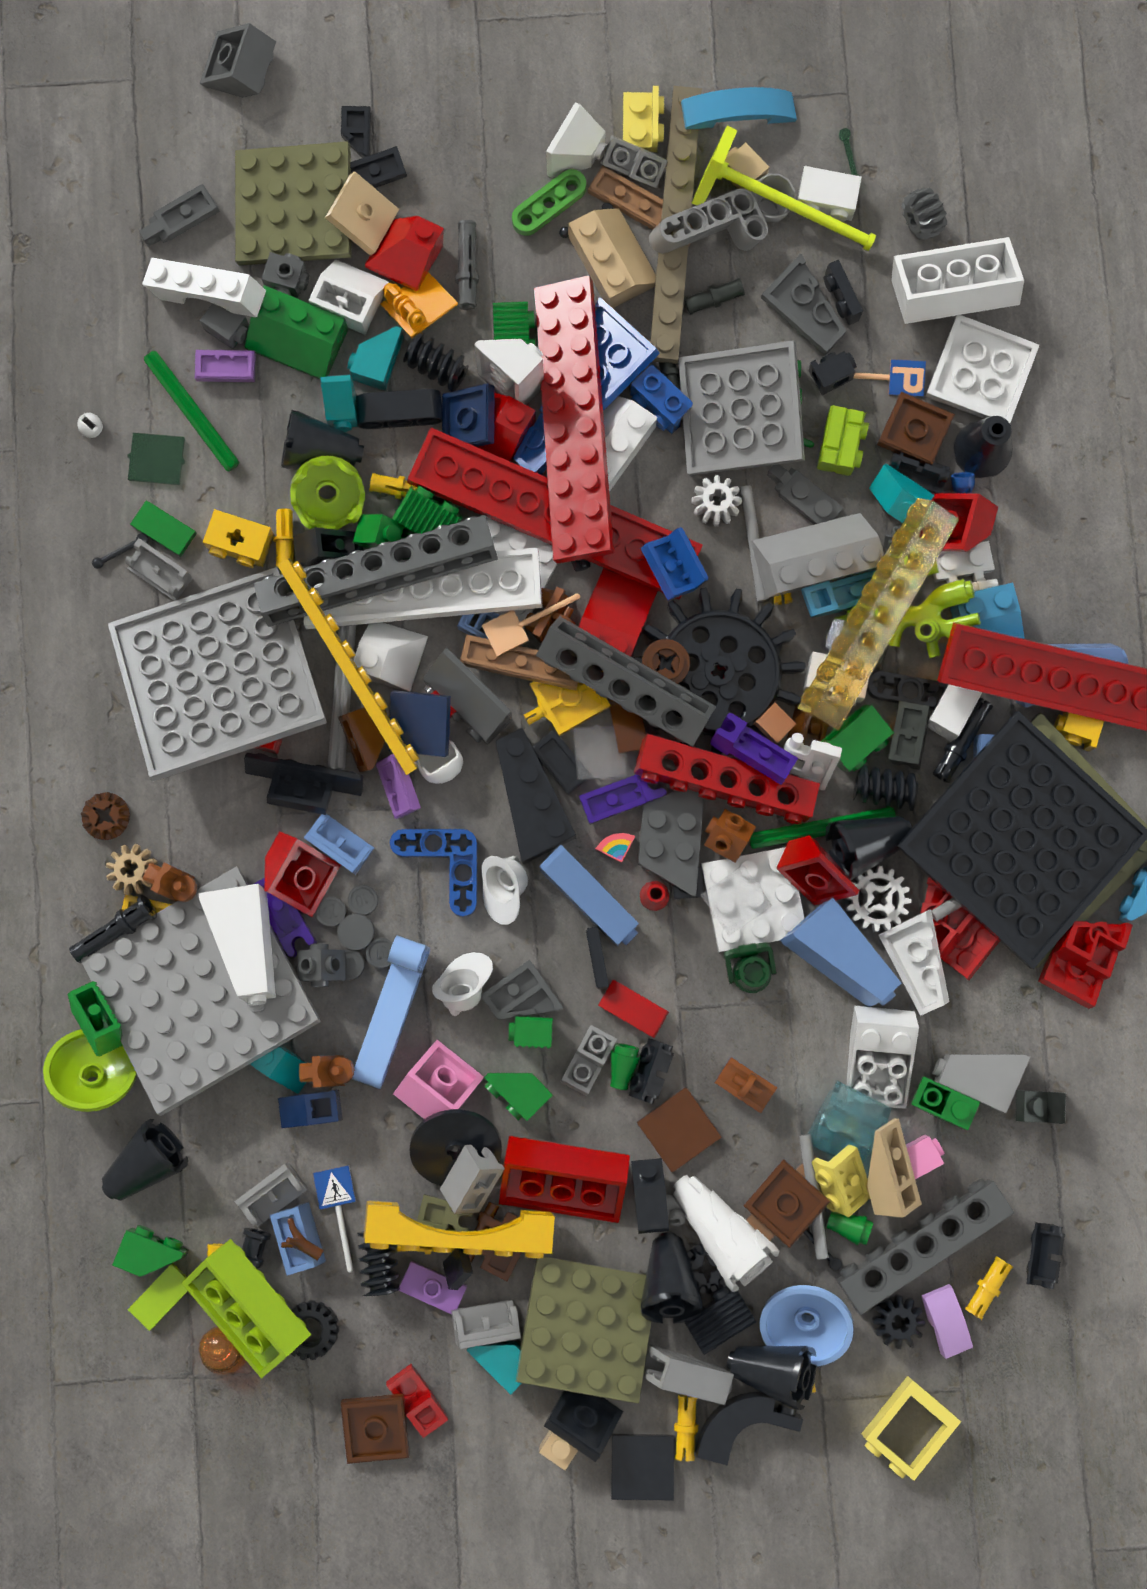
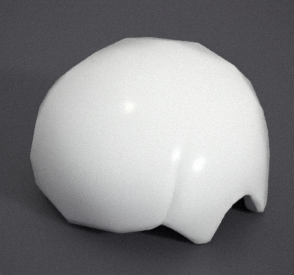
(441, 769)

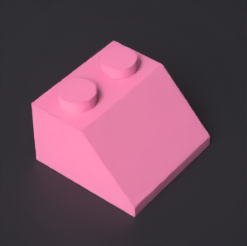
(438, 1082)

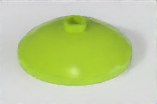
(74, 1062)

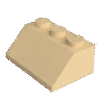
(611, 255)

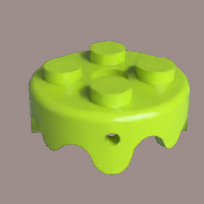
(333, 512)

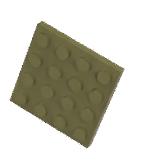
(285, 200)
(585, 1330)

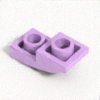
(948, 1321)

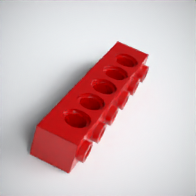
(800, 791)

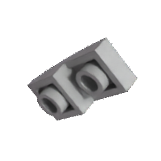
(634, 161)
(588, 1060)

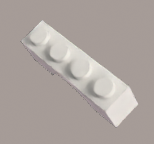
(227, 289)

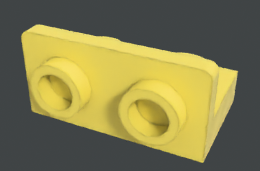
(641, 119)
(843, 1181)

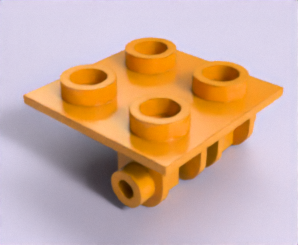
(417, 309)

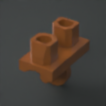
(549, 598)
(171, 882)
(327, 1071)
(745, 1085)

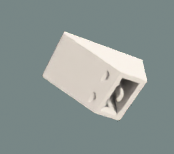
(882, 1053)

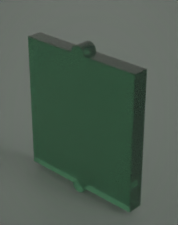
(156, 458)

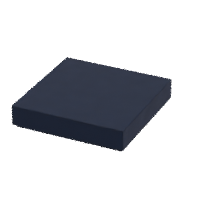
(470, 414)
(423, 721)

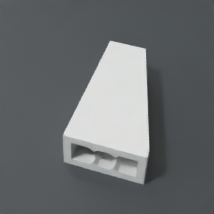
(244, 940)

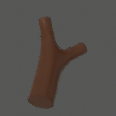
(301, 1243)

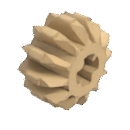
(122, 865)

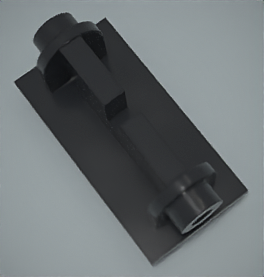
(928, 476)
(645, 1083)
(1045, 1241)

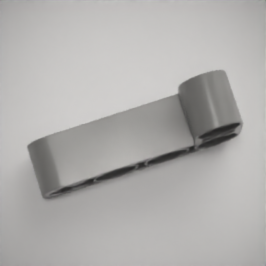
(704, 224)

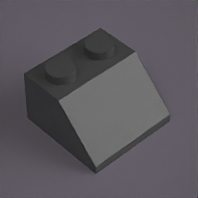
(238, 61)

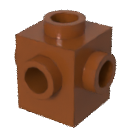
(728, 835)

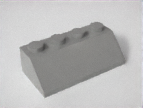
(816, 554)

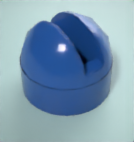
(963, 482)

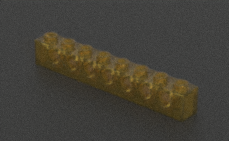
(891, 605)

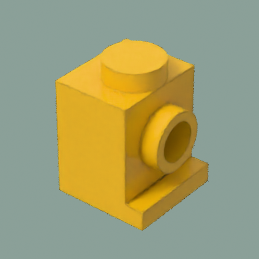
(1079, 729)

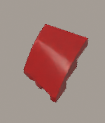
(960, 937)
(1084, 960)

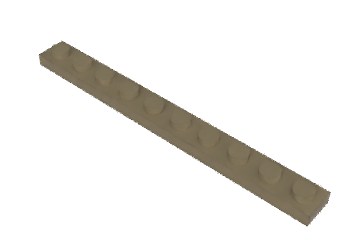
(676, 198)

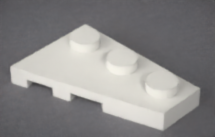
(918, 961)

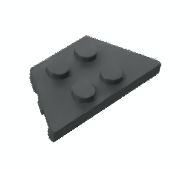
(673, 838)

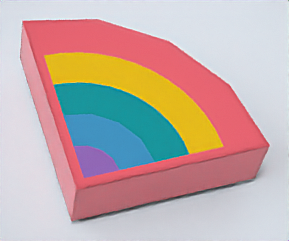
(616, 846)

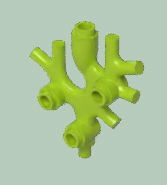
(930, 611)

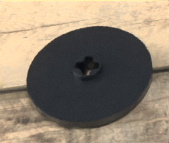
(439, 1133)

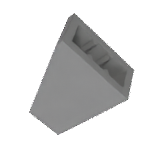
(983, 1077)
(687, 1375)

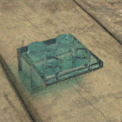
(847, 1119)

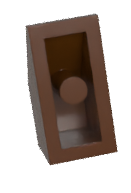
(362, 737)

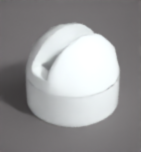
(85, 429)

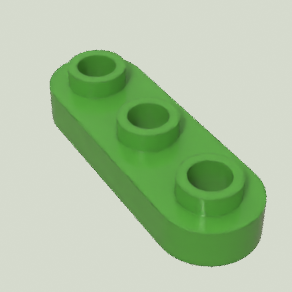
(555, 192)

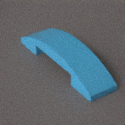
(738, 105)
(836, 596)

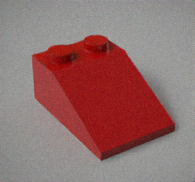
(618, 611)

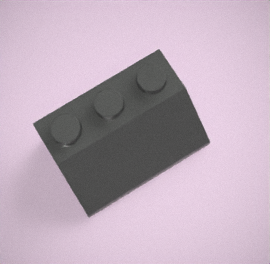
(469, 697)

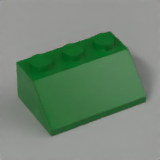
(296, 333)

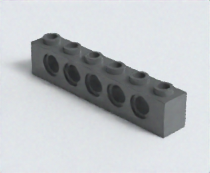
(640, 678)
(993, 1211)

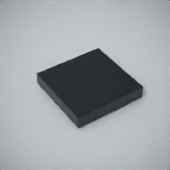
(584, 1422)
(642, 1467)

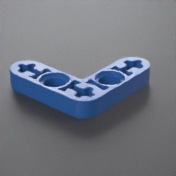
(457, 858)

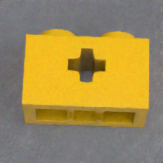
(226, 527)

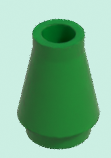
(623, 1064)
(853, 1228)

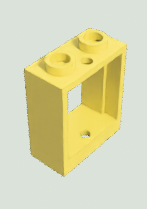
(890, 1409)

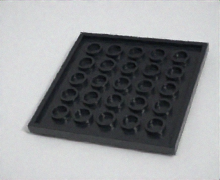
(1024, 840)

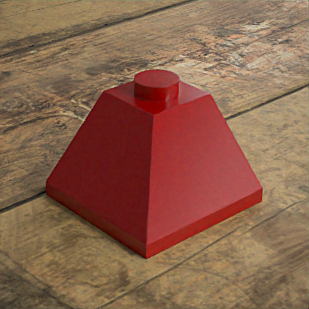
(407, 251)
(511, 424)
(975, 519)
(814, 872)
(298, 873)

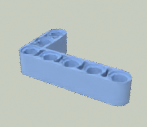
(390, 1014)

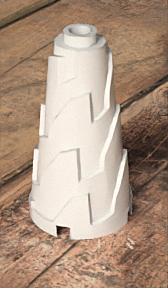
(725, 1235)

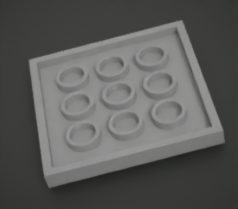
(742, 408)

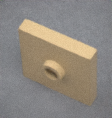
(362, 213)

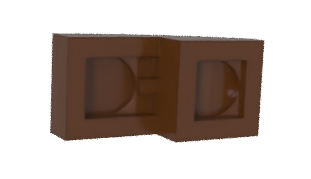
(628, 728)

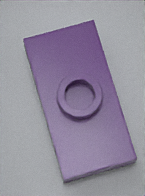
(225, 365)
(397, 787)
(430, 1288)

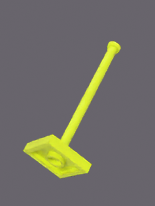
(719, 169)

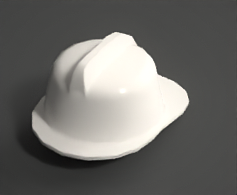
(502, 886)
(463, 982)

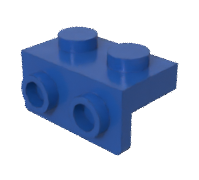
(660, 398)
(675, 564)

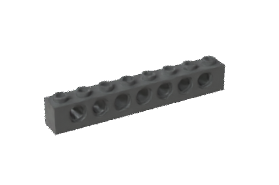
(391, 574)

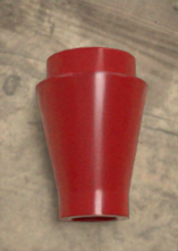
(654, 904)

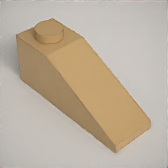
(890, 1173)

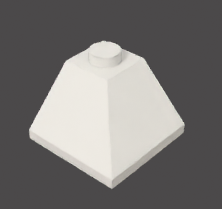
(576, 143)
(390, 655)

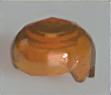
(219, 1353)

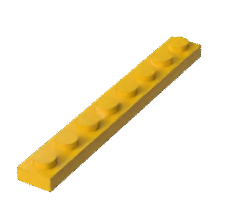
(343, 655)

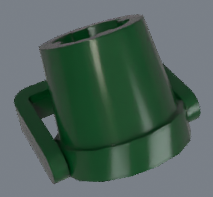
(751, 971)

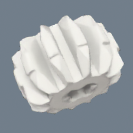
(727, 495)

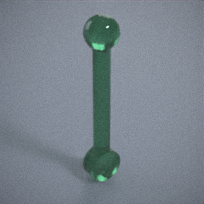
(844, 136)

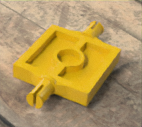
(565, 707)

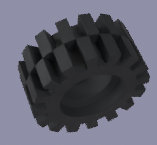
(329, 1329)

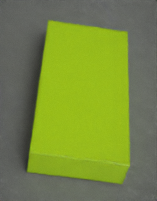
(159, 1297)

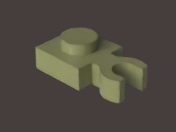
(438, 1214)

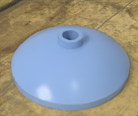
(826, 1330)

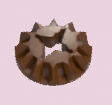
(668, 648)
(119, 814)

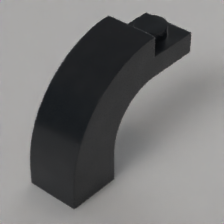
(737, 1414)

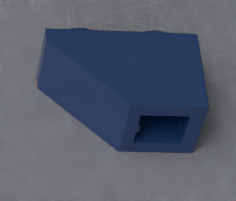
(310, 1109)

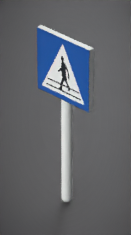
(333, 1189)

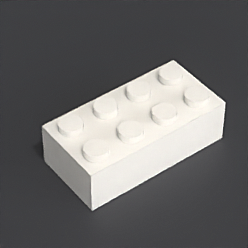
(957, 280)

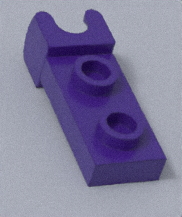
(753, 749)
(618, 798)
(287, 923)

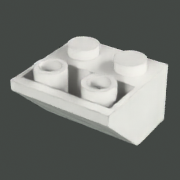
(349, 294)

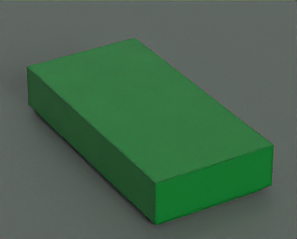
(163, 528)

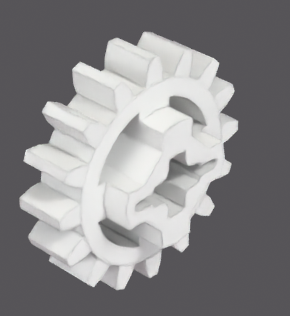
(887, 909)

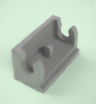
(158, 570)
(471, 1180)
(271, 1195)
(485, 1324)

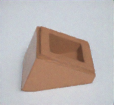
(774, 723)

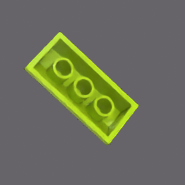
(246, 1308)

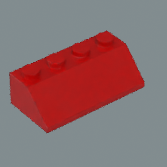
(564, 1179)

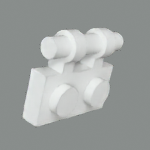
(963, 564)
(819, 759)

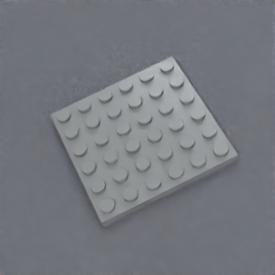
(213, 677)
(181, 1007)

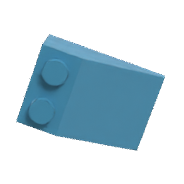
(996, 608)

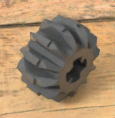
(924, 213)

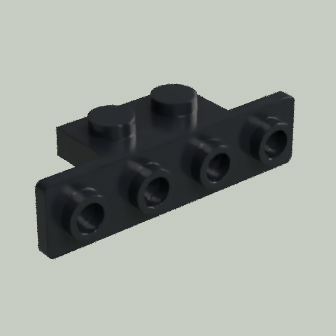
(301, 784)

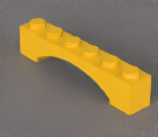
(528, 1233)

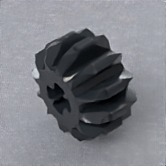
(893, 1332)

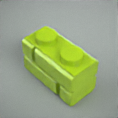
(841, 440)

